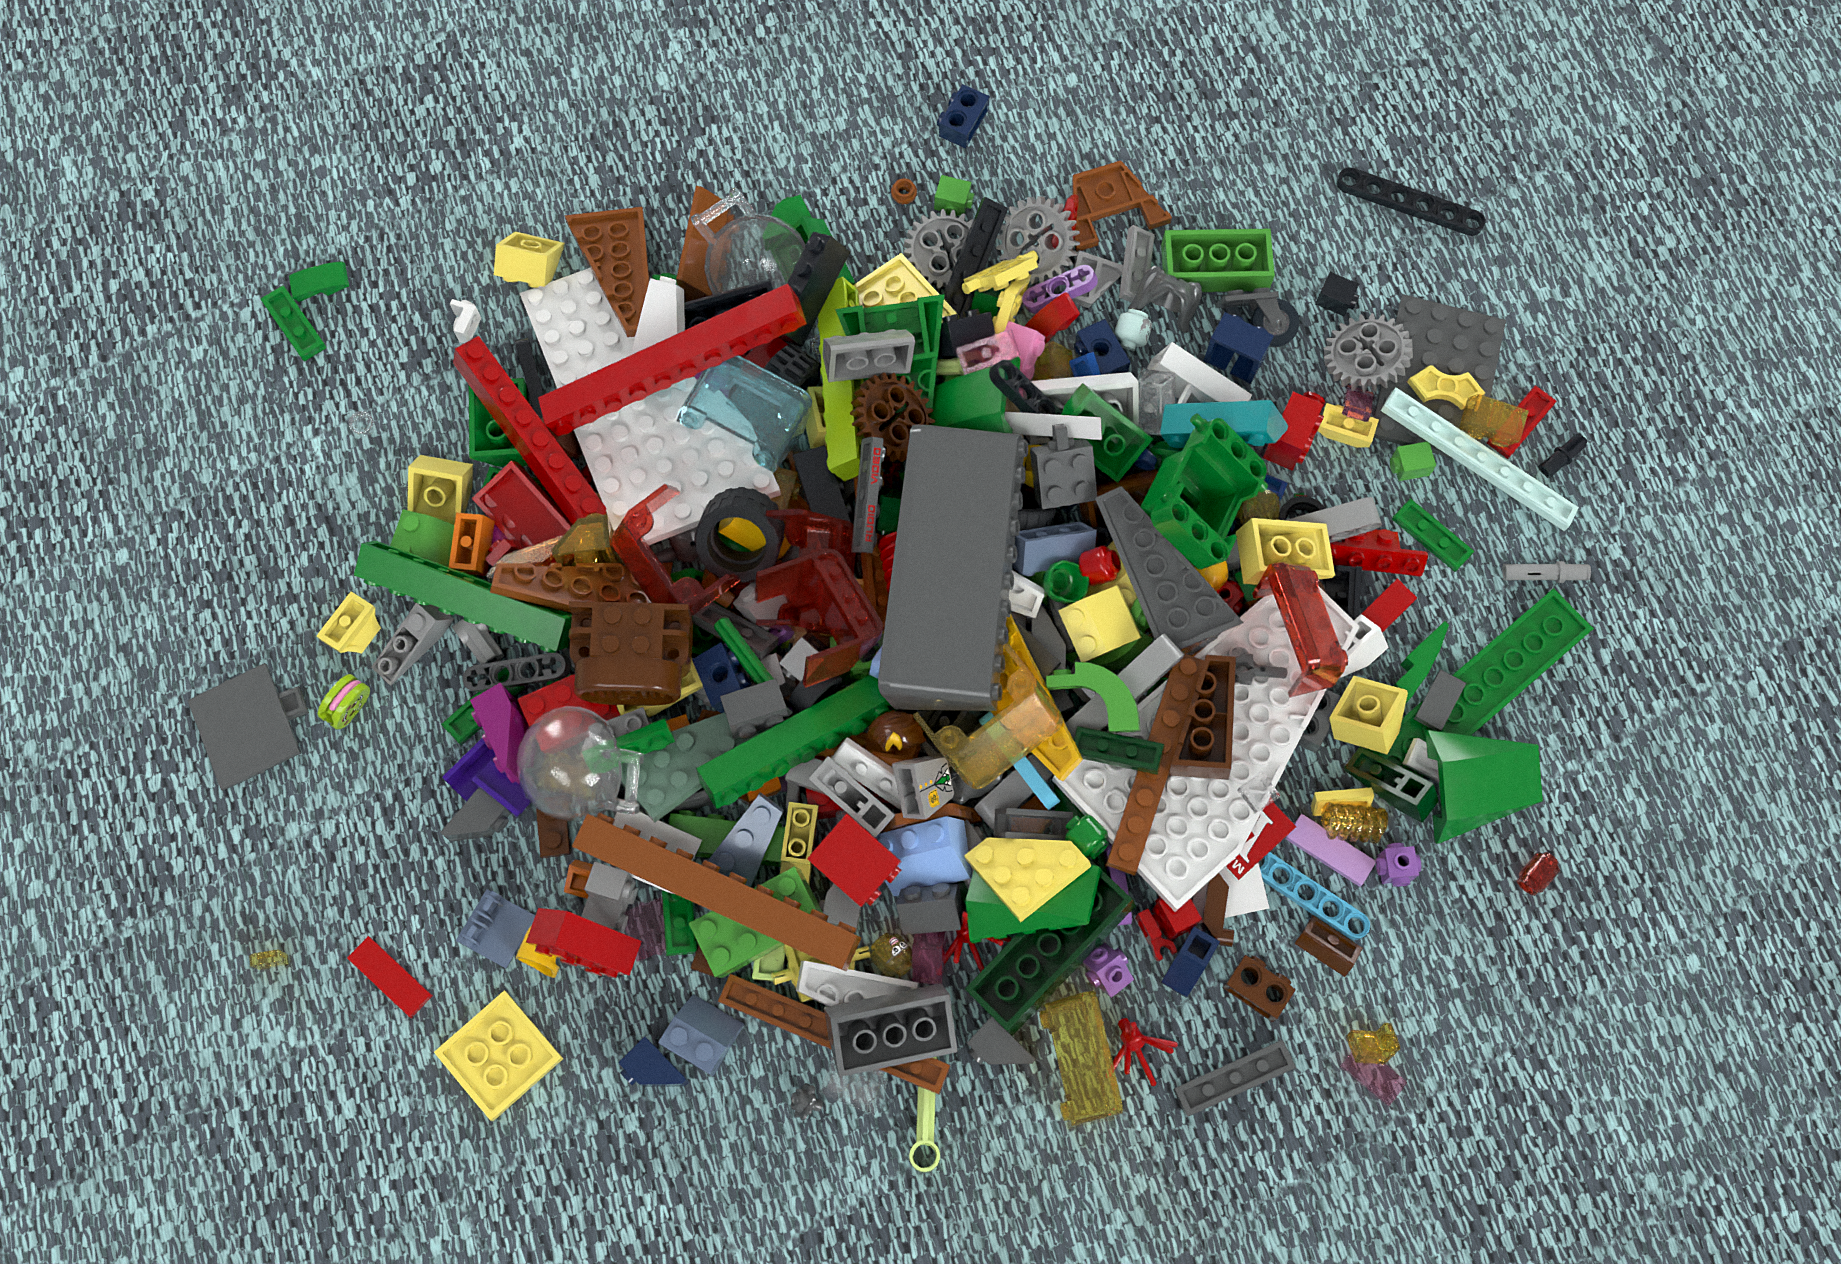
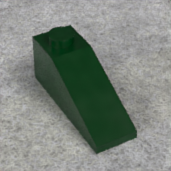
(1393, 784)

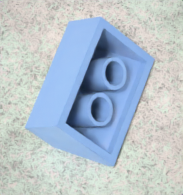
(929, 853)

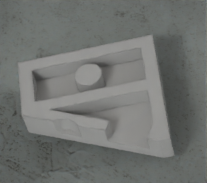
(1106, 272)

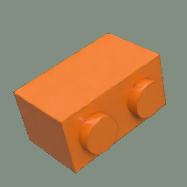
(471, 543)

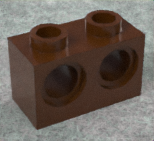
(1255, 994)

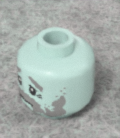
(1133, 329)

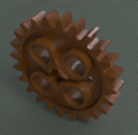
(882, 397)

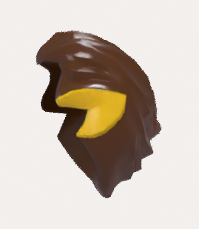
(897, 729)

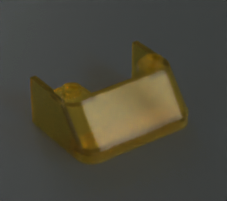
(1003, 738)
(1083, 1060)

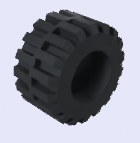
(795, 367)

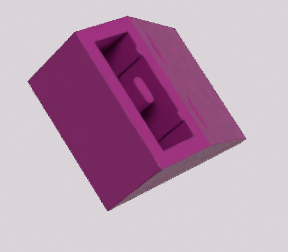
(503, 726)

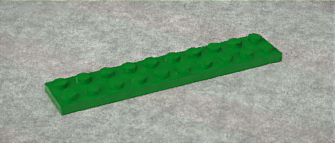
(1502, 670)

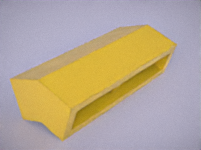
(747, 534)

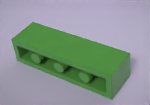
(715, 829)

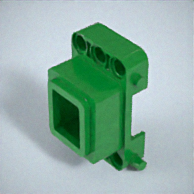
(1216, 475)

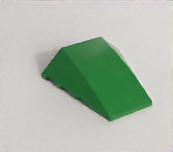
(919, 318)
(972, 402)
(1481, 780)
(1066, 909)

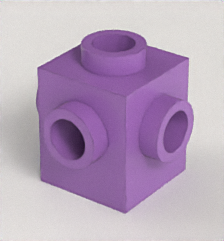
(1391, 871)
(1108, 969)

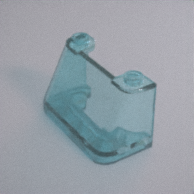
(750, 406)

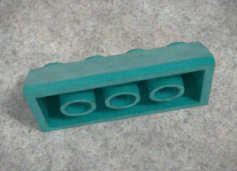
(1253, 421)

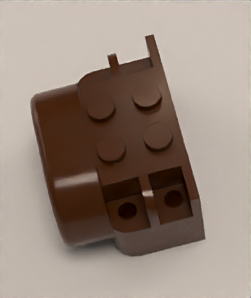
(630, 651)

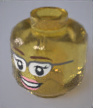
(891, 955)

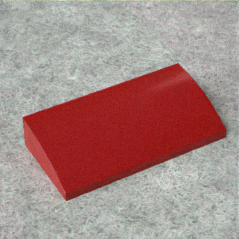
(521, 508)

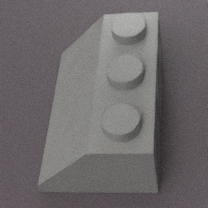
(868, 354)

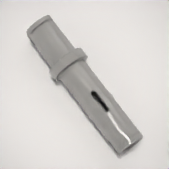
(1557, 572)

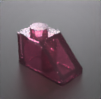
(987, 351)

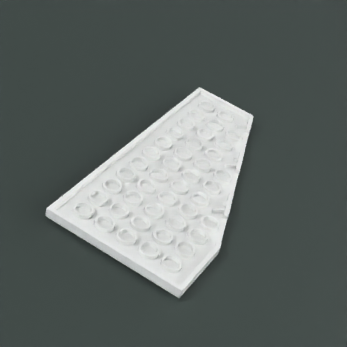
(1206, 820)

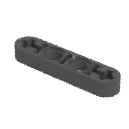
(516, 671)

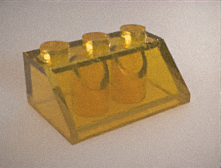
(587, 542)

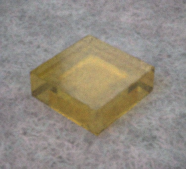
(268, 959)

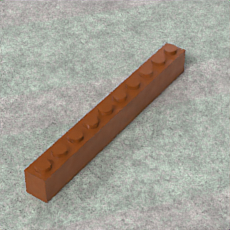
(718, 892)

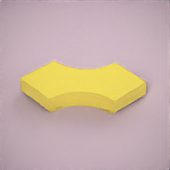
(1434, 384)

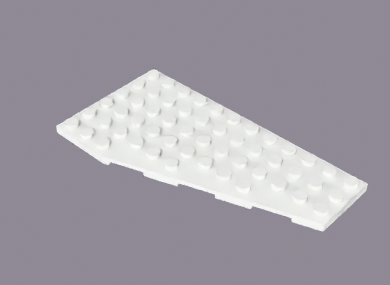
(643, 442)

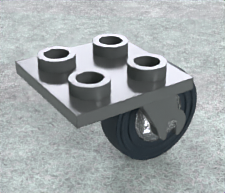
(1268, 312)

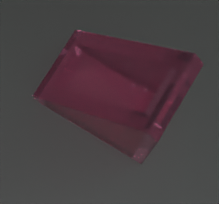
(928, 957)

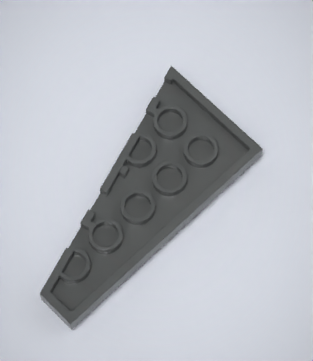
(1165, 582)

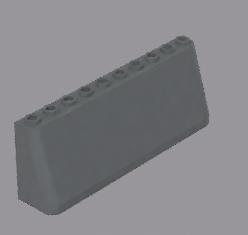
(952, 570)

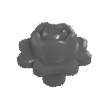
(805, 1101)

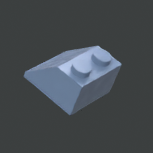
(701, 1034)

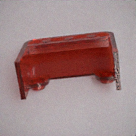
(810, 533)
(646, 567)
(830, 585)
(1306, 624)

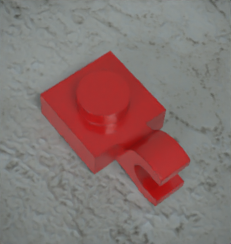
(1151, 929)

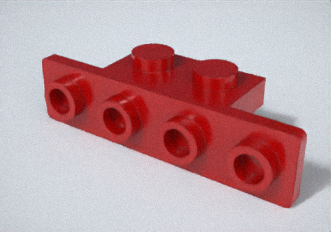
(1379, 553)

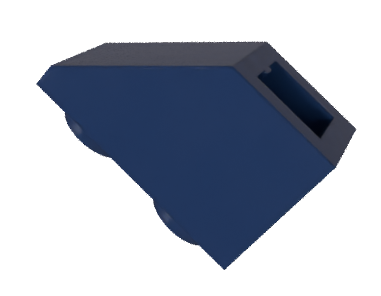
(1190, 961)

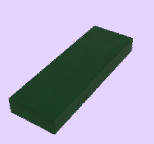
(1119, 750)

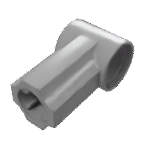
(478, 641)

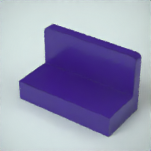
(467, 767)
(501, 789)

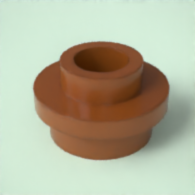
(904, 184)

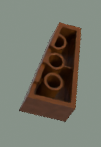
(1207, 734)

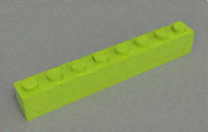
(840, 436)

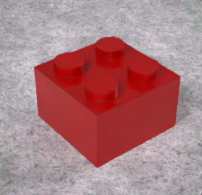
(1303, 423)

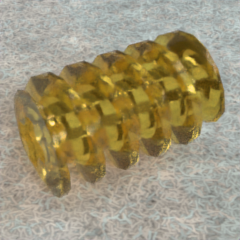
(1354, 822)

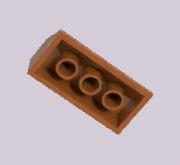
(691, 269)

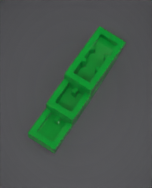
(1421, 660)

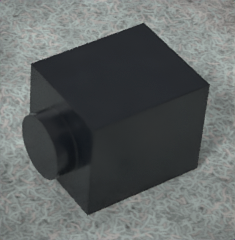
(1338, 294)

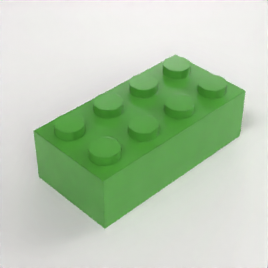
(1220, 258)
(732, 945)

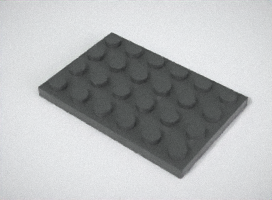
(1454, 344)

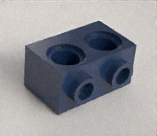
(966, 117)

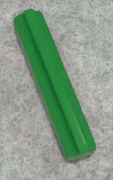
(742, 651)

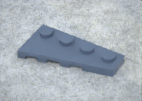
(748, 840)

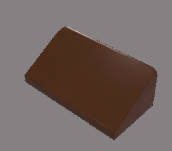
(1329, 946)

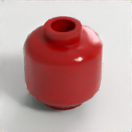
(1099, 565)

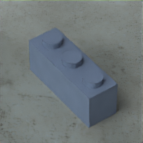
(1050, 544)

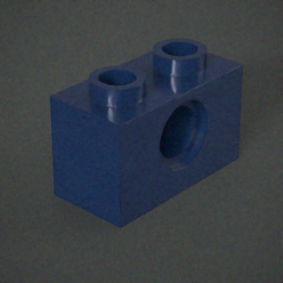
(1101, 338)
(712, 668)

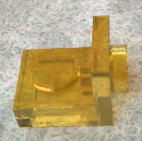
(1373, 1046)

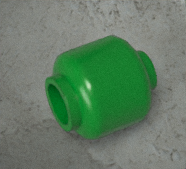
(1087, 835)

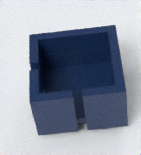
(1240, 337)

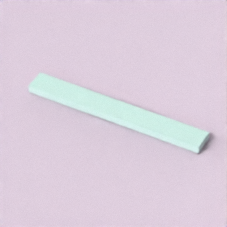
(1480, 459)

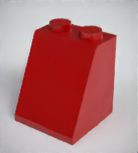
(855, 861)

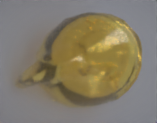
(1262, 506)

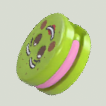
(343, 701)

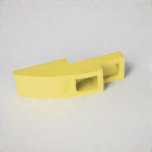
(799, 838)

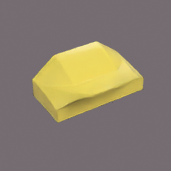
(1346, 429)
(351, 626)

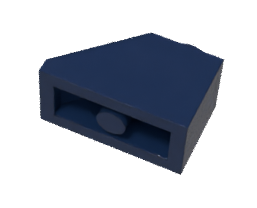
(650, 1067)

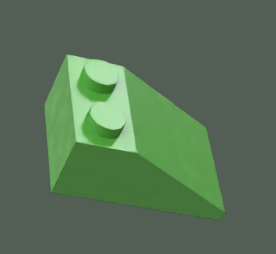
(424, 537)

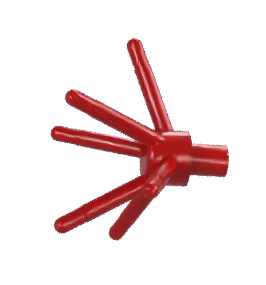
(963, 937)
(1133, 1041)

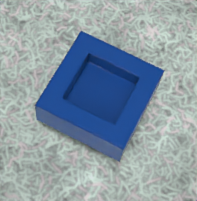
(1085, 365)

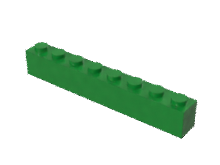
(461, 595)
(792, 742)

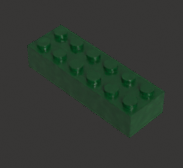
(1039, 962)

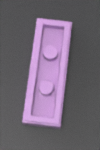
(1333, 853)

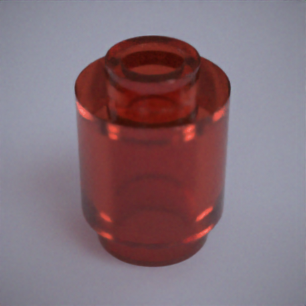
(1538, 873)

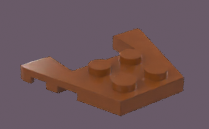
(1110, 192)

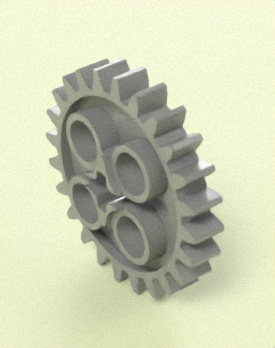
(1023, 220)
(923, 256)
(1376, 340)

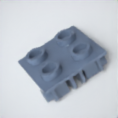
(496, 928)

